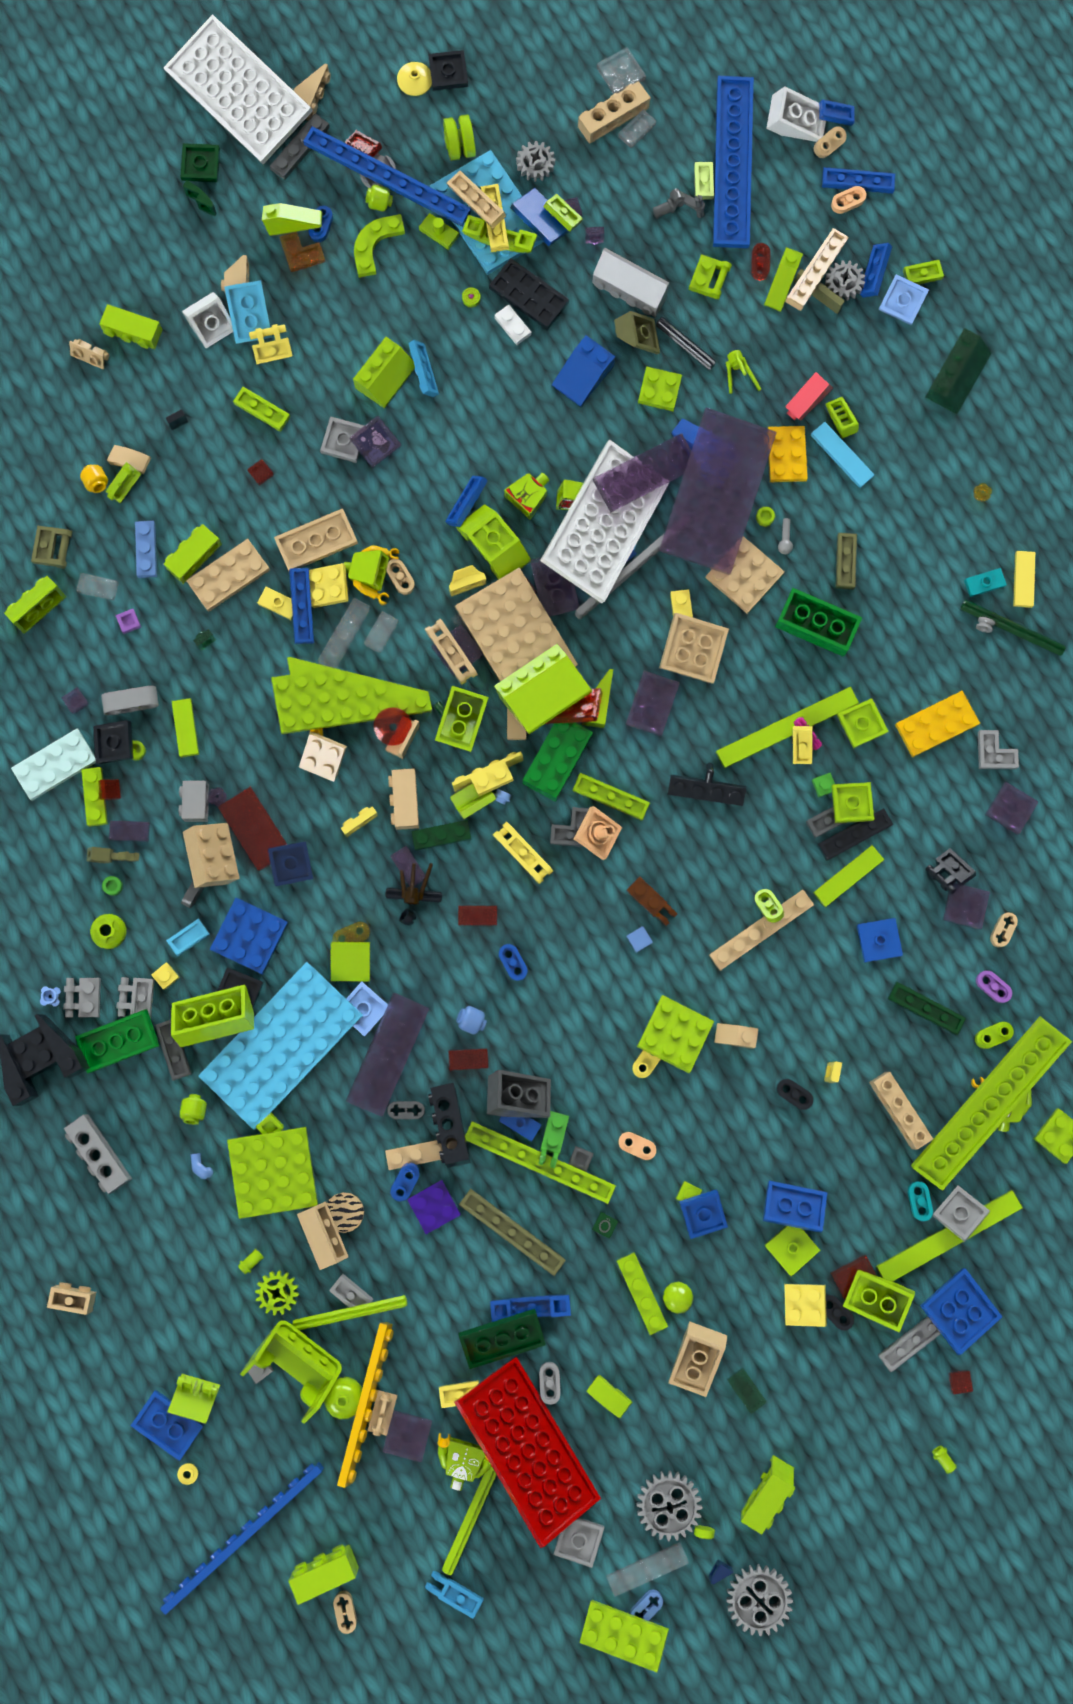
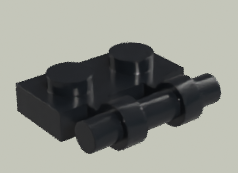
(955, 867)

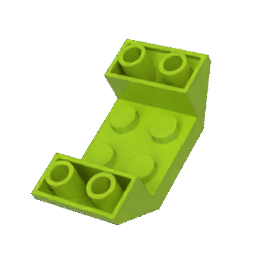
(494, 541)

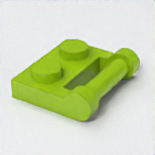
(704, 273)

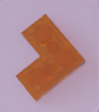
(298, 256)

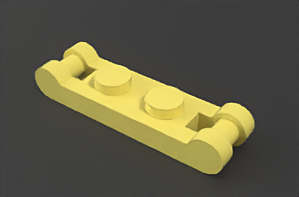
(523, 852)

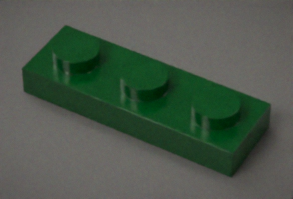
(441, 835)

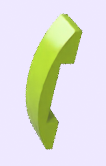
(518, 242)

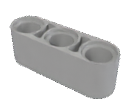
(130, 700)

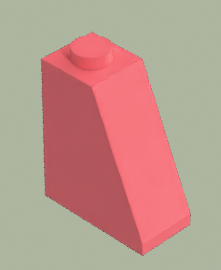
(808, 397)

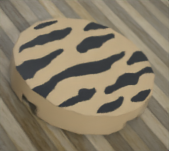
(346, 1211)

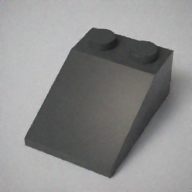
(518, 1095)

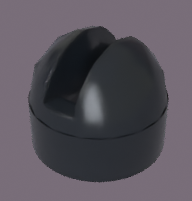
(407, 916)

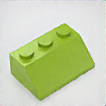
(384, 372)
(35, 604)

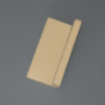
(401, 749)

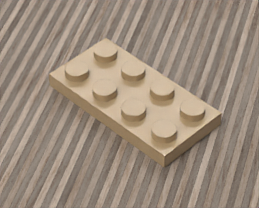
(316, 540)
(228, 575)

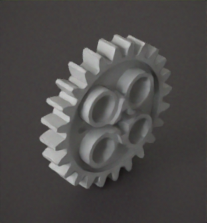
(673, 1524)
(746, 1612)

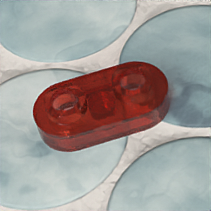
(760, 263)

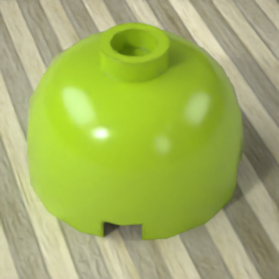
(343, 1398)

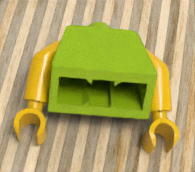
(369, 570)

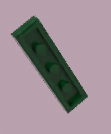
(926, 1008)

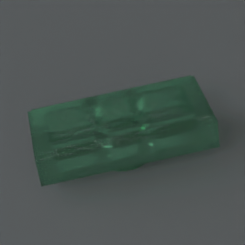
(746, 1390)

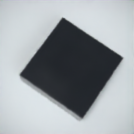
(176, 419)

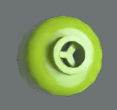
(378, 198)
(192, 1109)

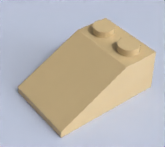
(698, 1359)

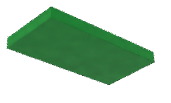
(117, 1040)

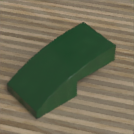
(203, 201)

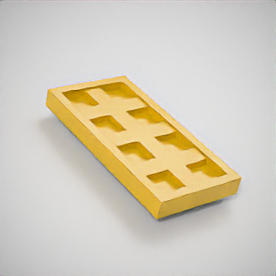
(937, 724)

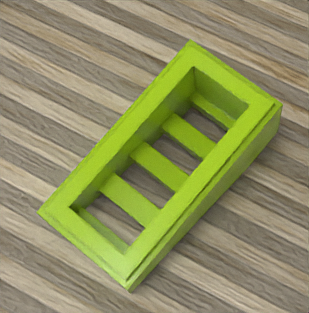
(847, 427)

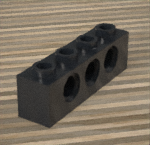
(460, 1154)

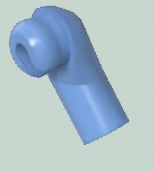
(197, 1167)

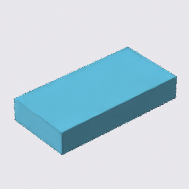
(188, 937)

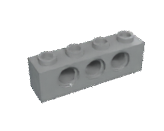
(108, 1158)

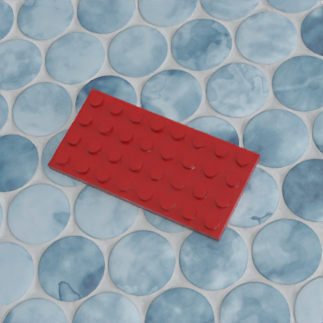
(528, 1451)

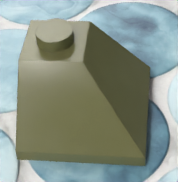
(637, 331)

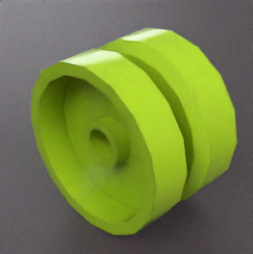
(459, 137)

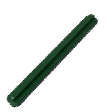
(1014, 628)

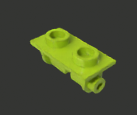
(123, 483)

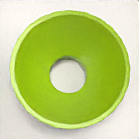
(117, 934)

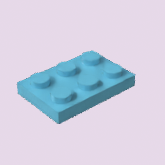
(247, 309)

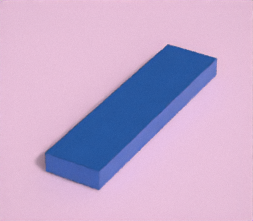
(868, 180)
(301, 606)

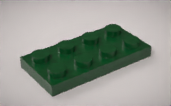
(502, 1338)

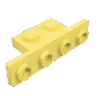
(489, 777)

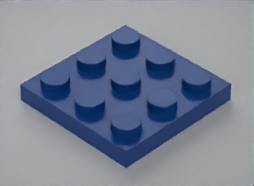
(249, 935)
(961, 1311)

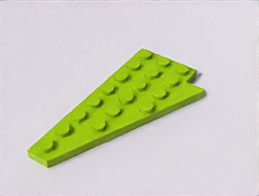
(331, 697)

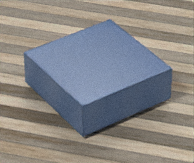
(639, 939)

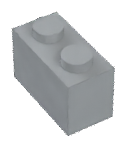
(194, 801)

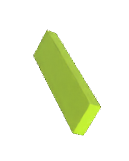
(611, 796)
(848, 876)

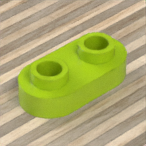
(769, 907)
(994, 1034)

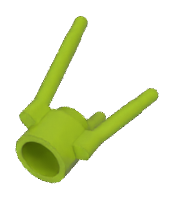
(737, 361)

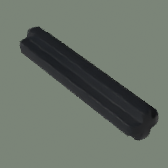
(428, 896)

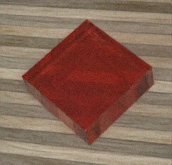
(260, 472)
(109, 789)
(960, 1382)

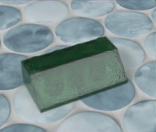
(959, 371)

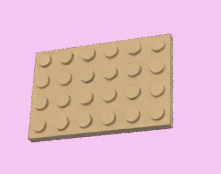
(510, 624)

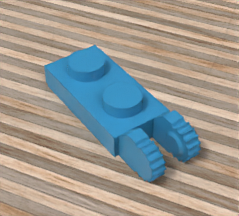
(455, 1595)

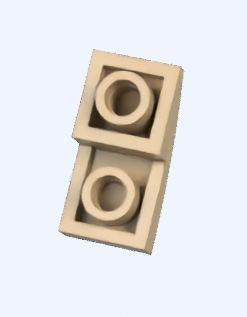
(121, 455)

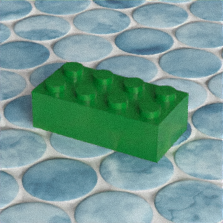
(818, 622)
(557, 759)

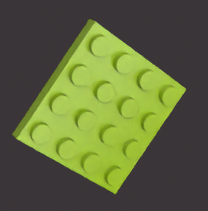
(272, 1172)

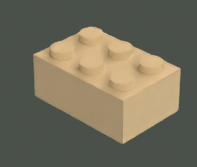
(211, 855)

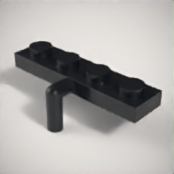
(707, 789)

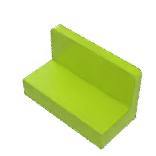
(469, 802)

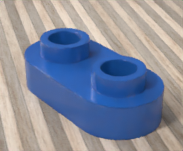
(326, 224)
(513, 962)
(404, 1182)

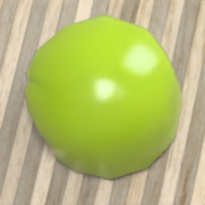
(678, 1297)

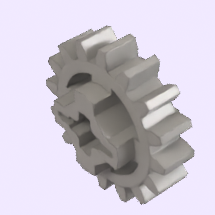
(536, 162)
(853, 284)

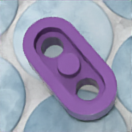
(993, 986)

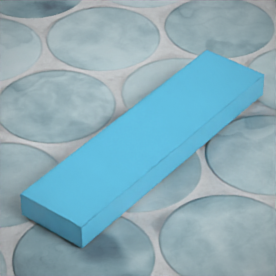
(842, 455)

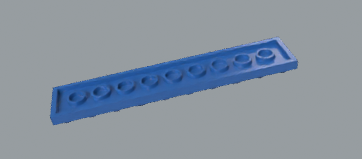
(733, 162)

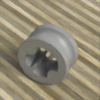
(985, 624)

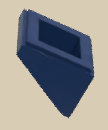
(719, 1571)

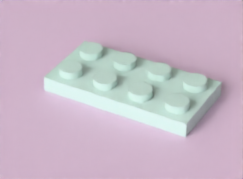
(54, 764)

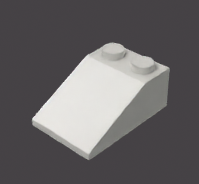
(795, 116)

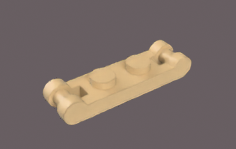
(451, 651)

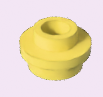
(192, 1469)

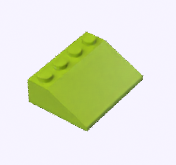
(542, 689)

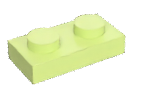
(704, 180)

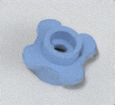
(45, 996)

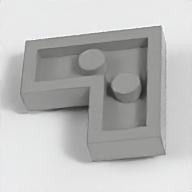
(991, 756)

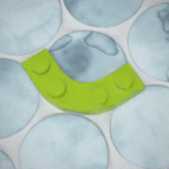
(369, 237)

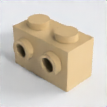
(71, 1299)

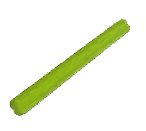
(350, 1313)
(469, 1521)

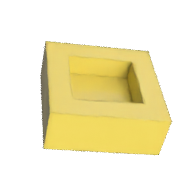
(165, 976)

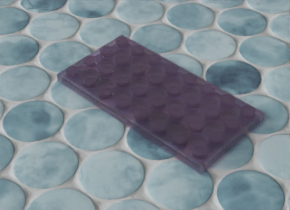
(717, 491)

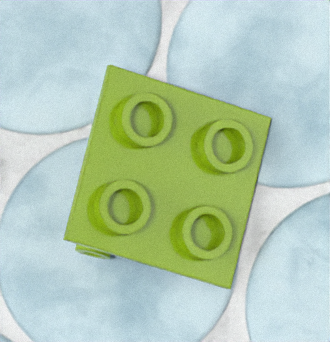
(193, 1398)

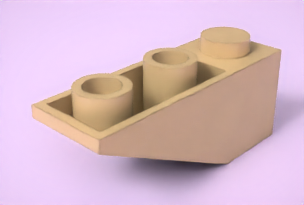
(313, 88)

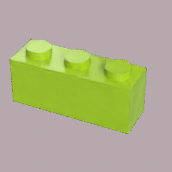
(130, 327)
(192, 553)

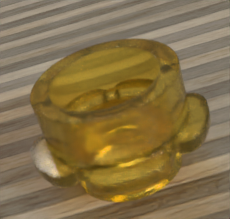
(982, 496)

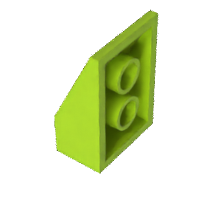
(461, 718)
(879, 1300)

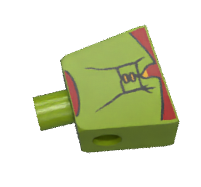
(527, 493)

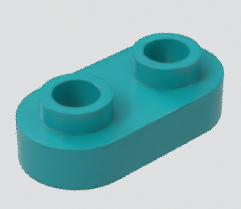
(921, 1200)

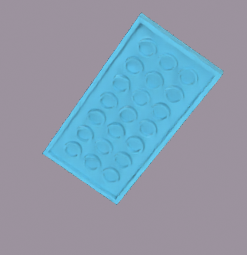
(283, 1047)

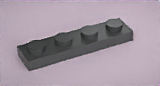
(296, 150)

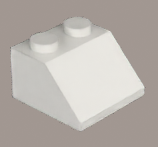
(209, 319)

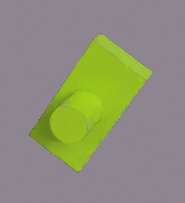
(439, 231)

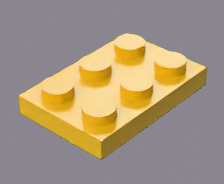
(788, 455)

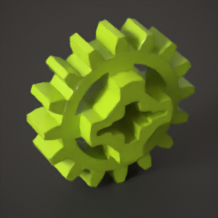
(268, 1288)

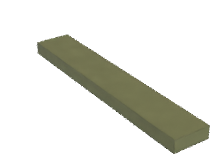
(512, 1232)

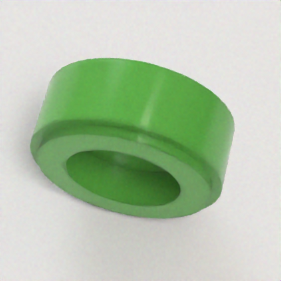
(112, 885)

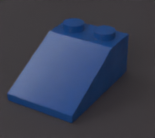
(584, 371)

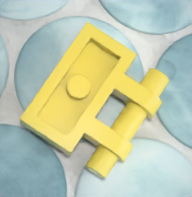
(270, 350)

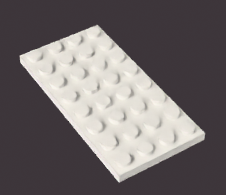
(238, 89)
(591, 540)

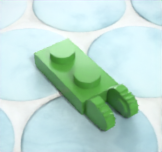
(553, 1137)

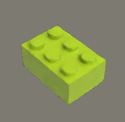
(323, 1573)

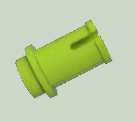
(249, 1262)
(944, 1459)

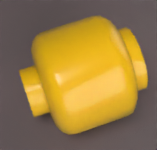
(94, 478)

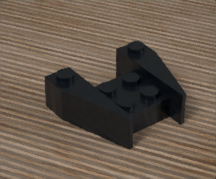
(35, 1054)

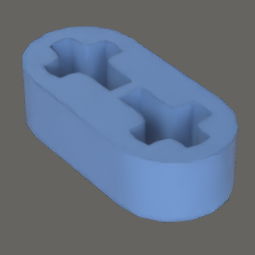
(644, 1602)

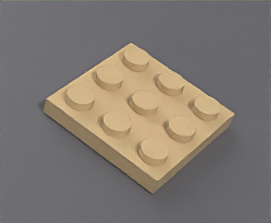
(750, 577)
(694, 648)

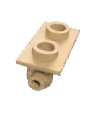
(82, 351)
(382, 1413)

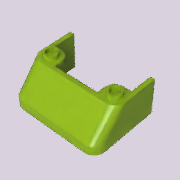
(301, 1360)

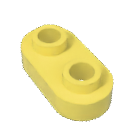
(646, 1059)

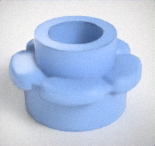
(502, 797)

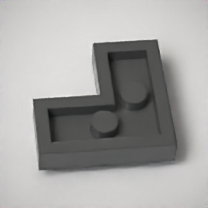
(565, 834)

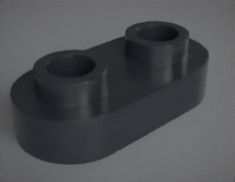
(794, 1093)
(836, 1311)

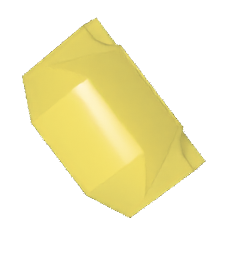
(466, 579)

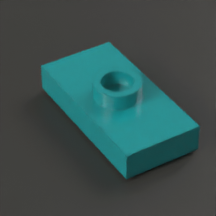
(985, 582)

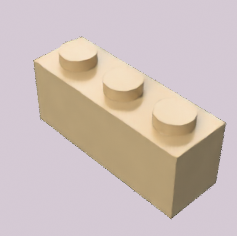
(404, 799)
(322, 1235)

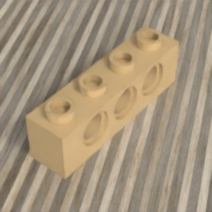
(610, 120)
(901, 1110)

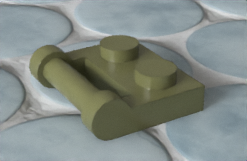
(45, 546)

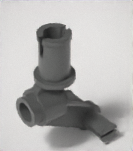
(678, 199)

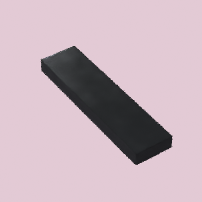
(854, 835)

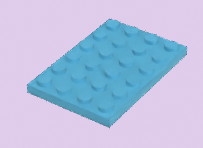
(482, 172)

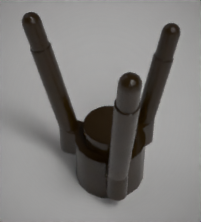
(412, 895)

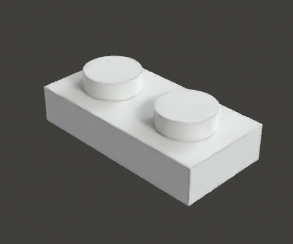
(512, 325)

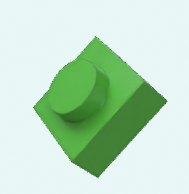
(823, 784)

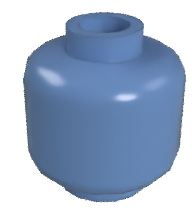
(471, 1020)

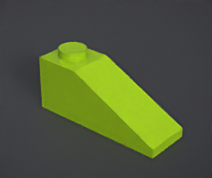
(288, 218)
(783, 279)
(605, 685)

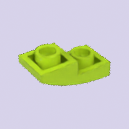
(609, 1397)

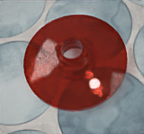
(385, 719)

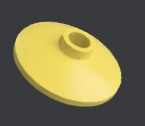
(414, 85)

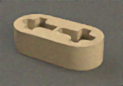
(999, 928)
(340, 1613)

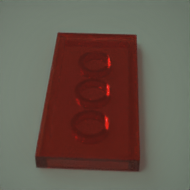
(252, 826)

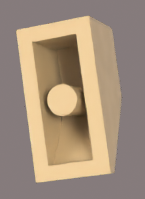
(237, 273)
(736, 1035)

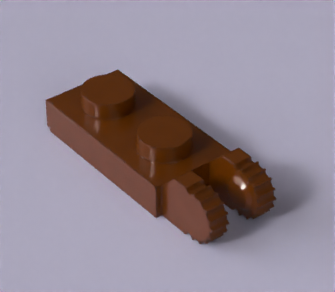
(650, 900)

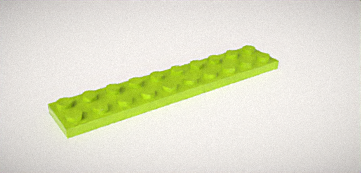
(991, 1103)

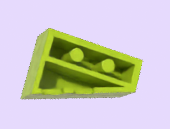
(769, 1496)

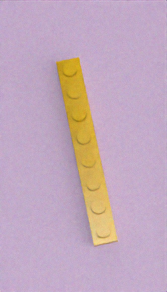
(364, 1411)

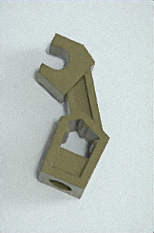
(106, 855)

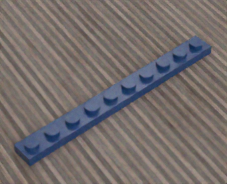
(387, 176)
(235, 1542)

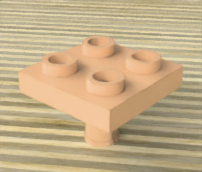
(598, 833)

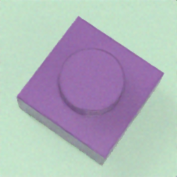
(128, 621)

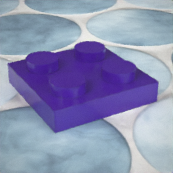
(434, 1207)

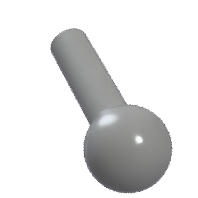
(785, 545)

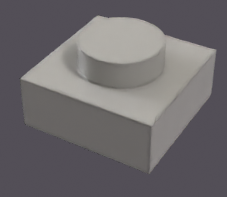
(259, 1373)

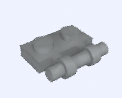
(141, 996)
(88, 997)

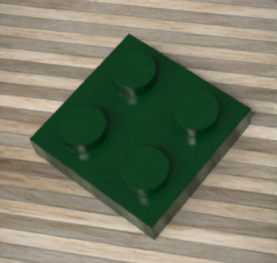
(200, 162)

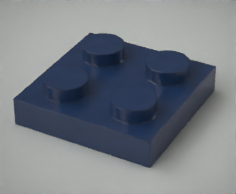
(290, 863)

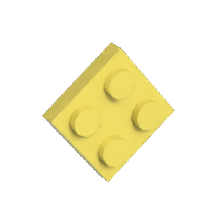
(328, 585)
(805, 1305)

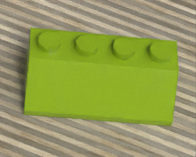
(211, 1016)

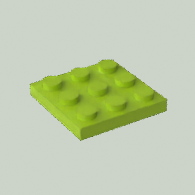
(675, 1034)

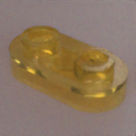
(351, 934)

